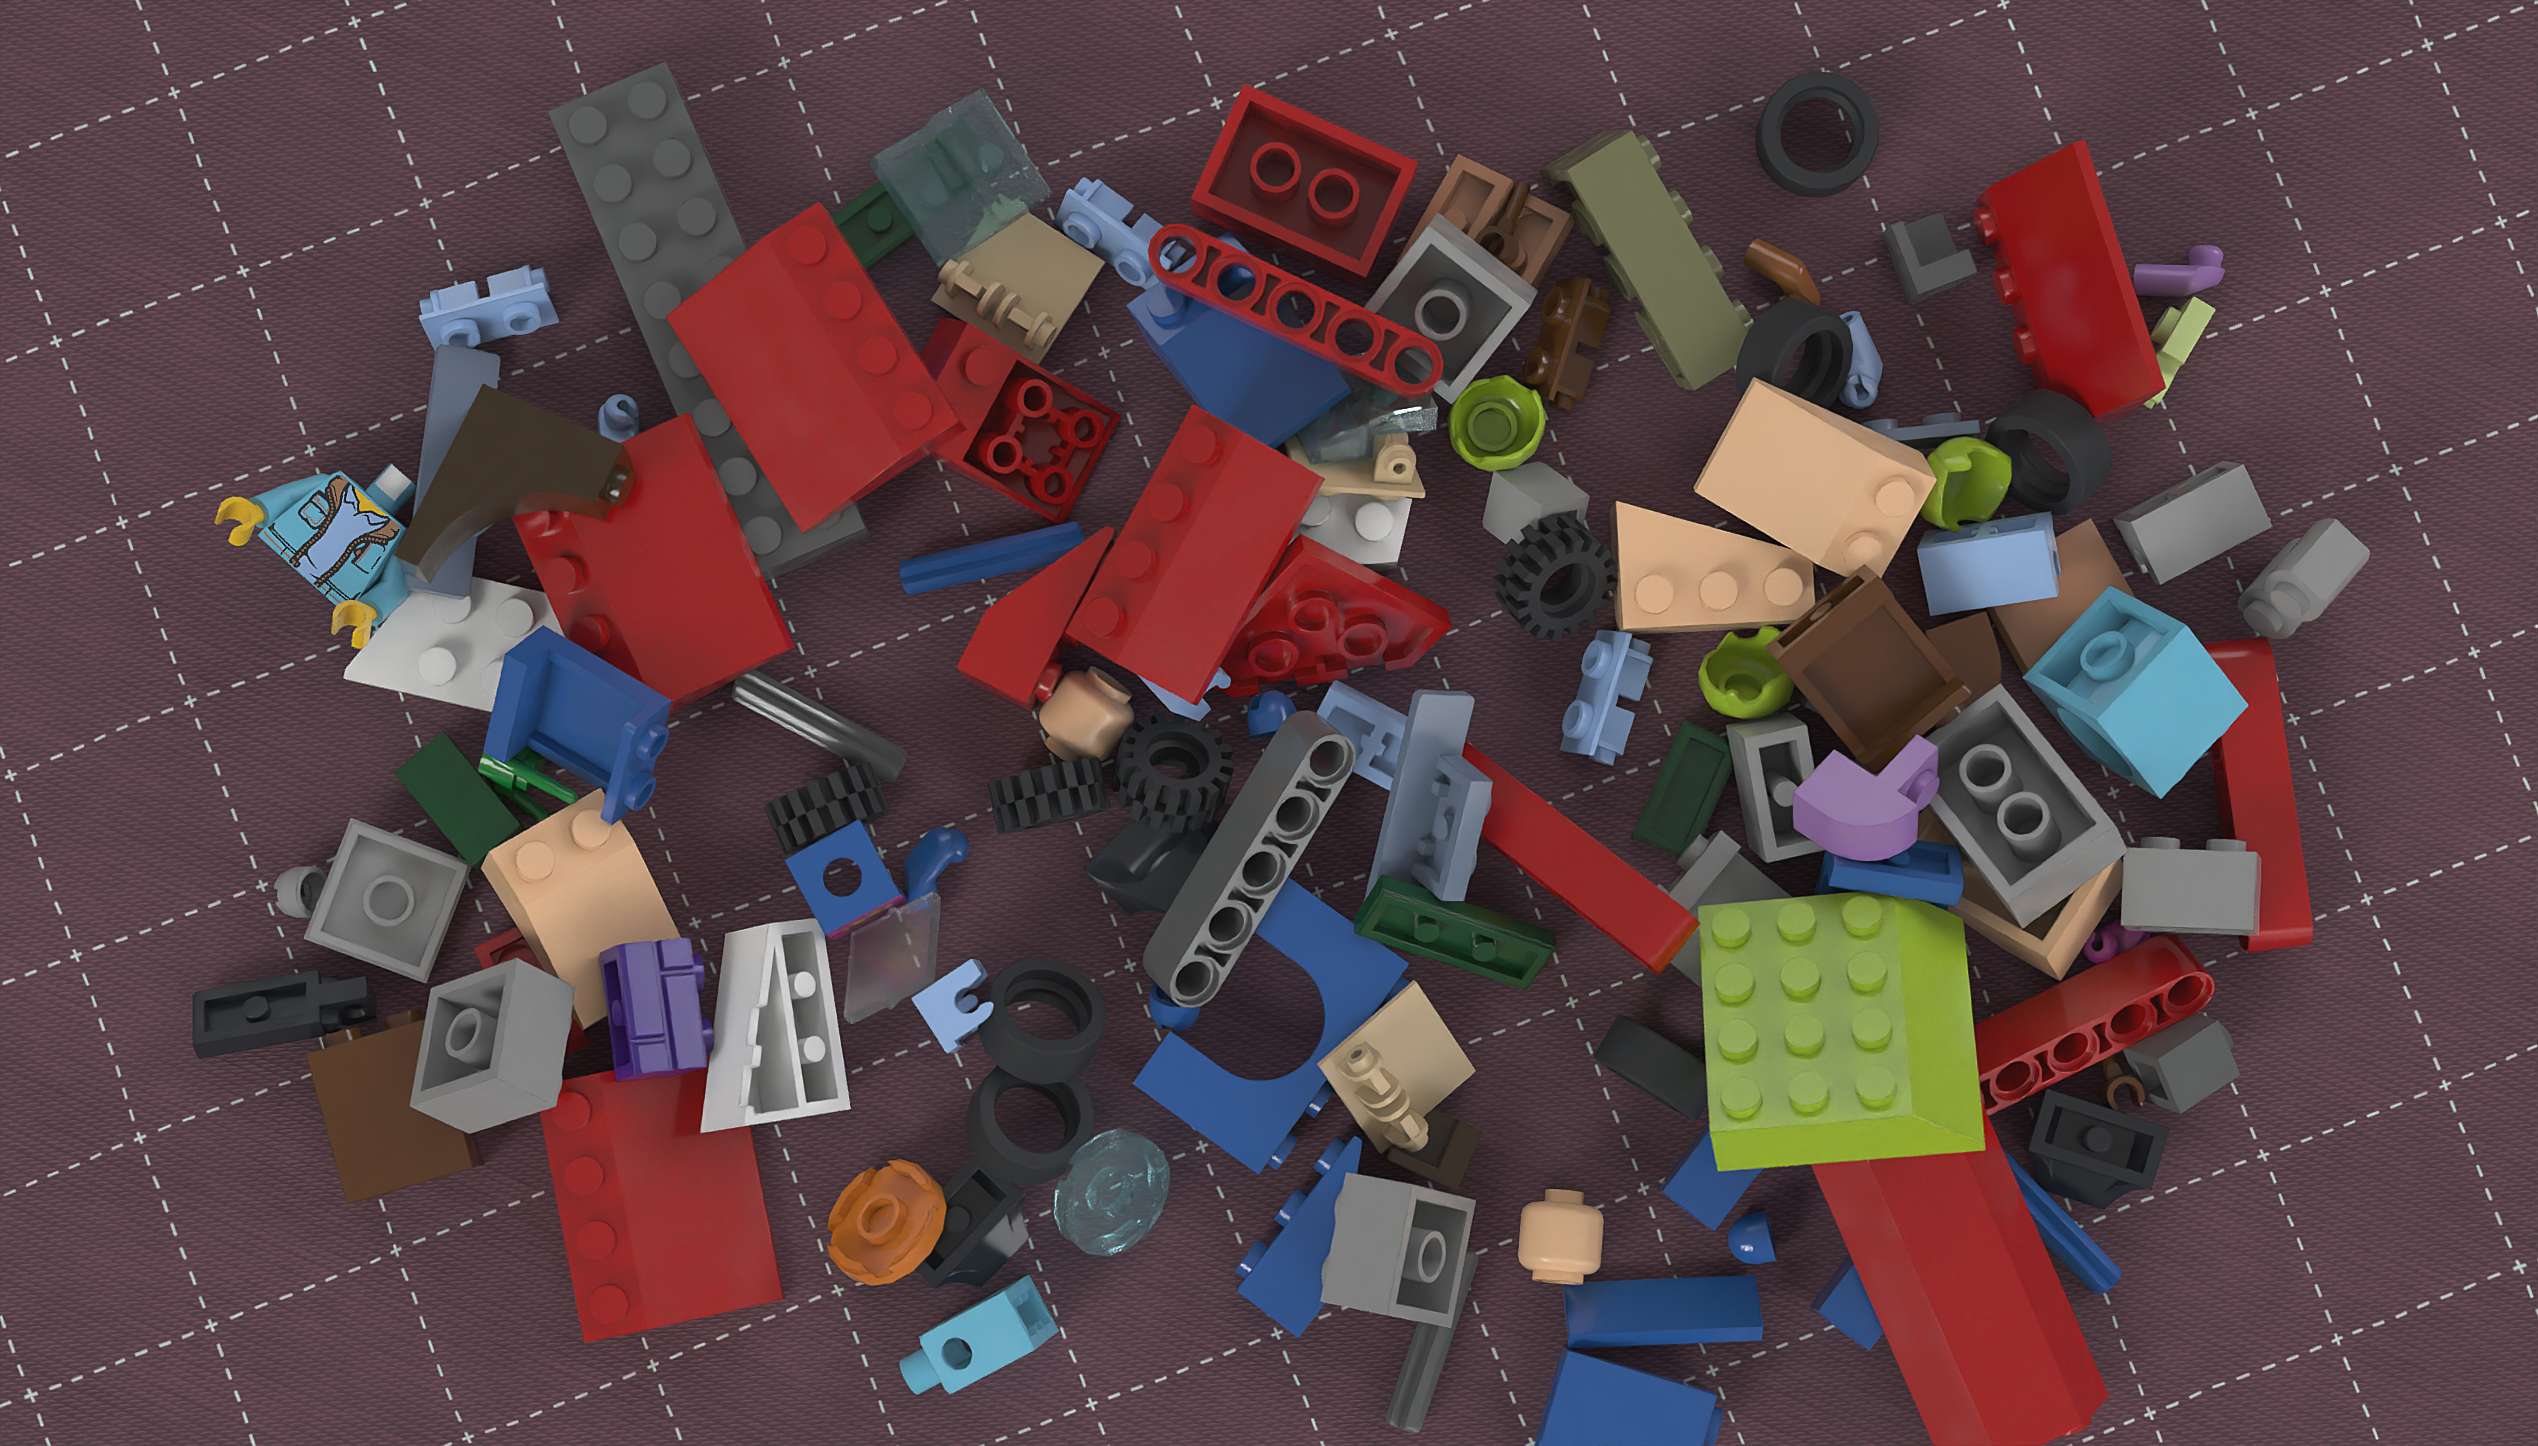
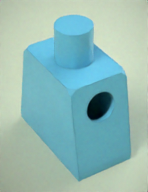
(996, 1330)

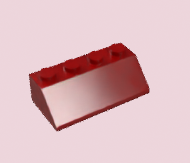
(1194, 555)

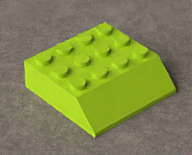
(1837, 1031)

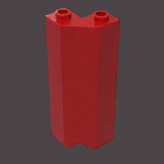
(1966, 1295)

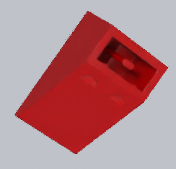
(1024, 425)
(1024, 632)

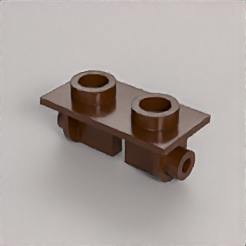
(1570, 316)

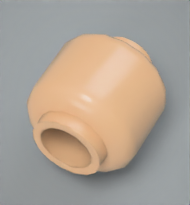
(1086, 715)
(1561, 1238)

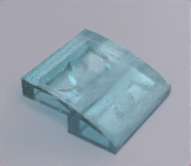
(960, 178)
(1350, 425)

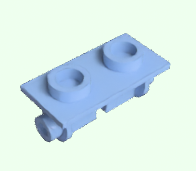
(1094, 220)
(515, 306)
(1611, 668)

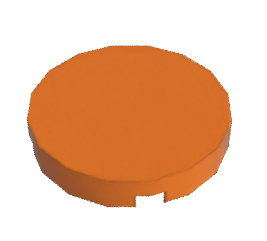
(886, 1222)

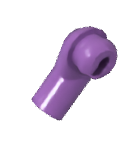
(2181, 280)

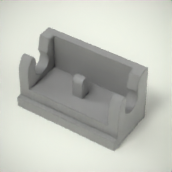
(2193, 521)

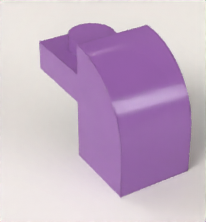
(1867, 814)

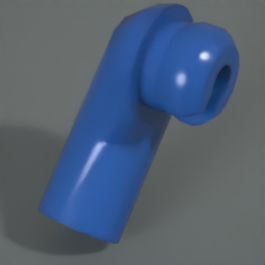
(930, 858)

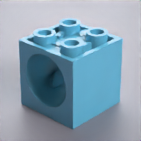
(2136, 691)

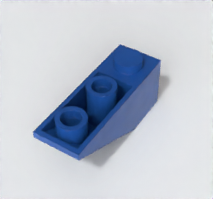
(1288, 1272)

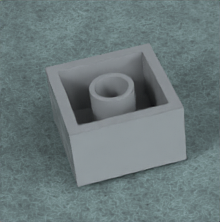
(1454, 298)
(493, 1046)
(1397, 1249)

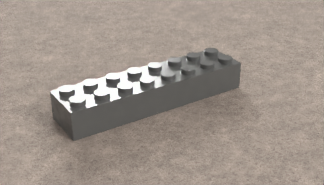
(667, 239)

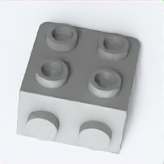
(1713, 876)

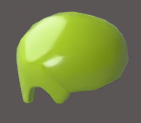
(1496, 423)
(1969, 482)
(1744, 677)

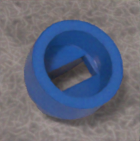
(1267, 713)
(1168, 1013)
(1753, 1239)

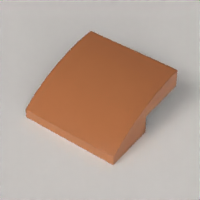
(1477, 198)
(2086, 573)

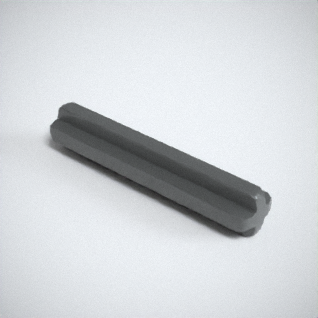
(819, 724)
(1425, 1362)

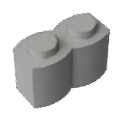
(2303, 579)

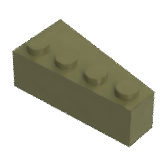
(1654, 254)

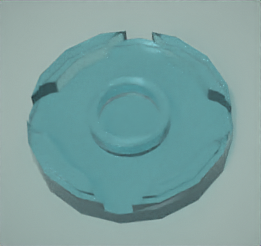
(1112, 1192)

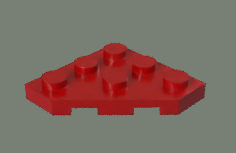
(1325, 618)

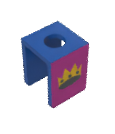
(871, 900)

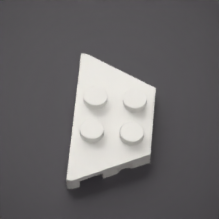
(452, 645)

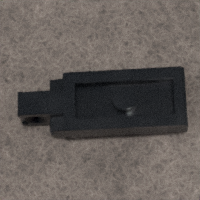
(277, 1011)

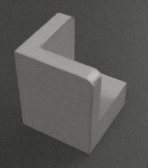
(1527, 495)

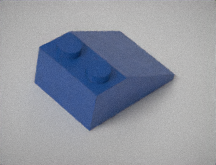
(1233, 367)

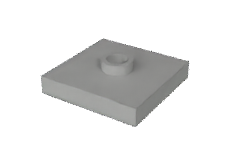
(388, 900)

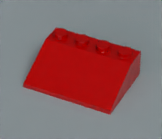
(2069, 285)
(814, 369)
(665, 577)
(652, 1209)

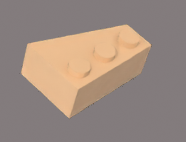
(1701, 577)

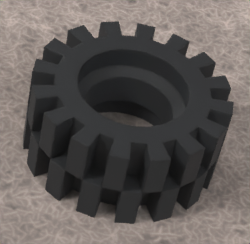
(1537, 559)
(1048, 795)
(1166, 797)
(826, 807)

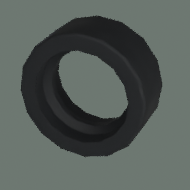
(1838, 91)
(1777, 337)
(2073, 436)
(1055, 985)
(1655, 1066)
(1007, 1159)

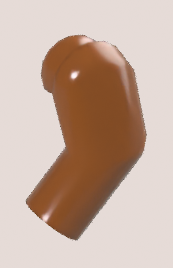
(1783, 269)

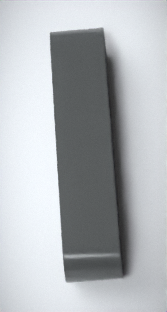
(1192, 945)

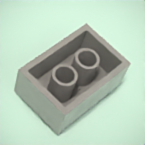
(2018, 808)

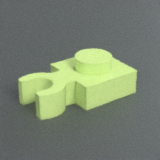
(2176, 337)

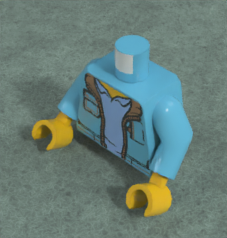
(336, 540)

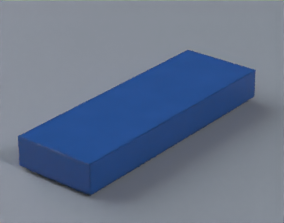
(1662, 1311)

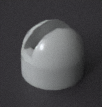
(289, 887)

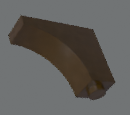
(511, 464)

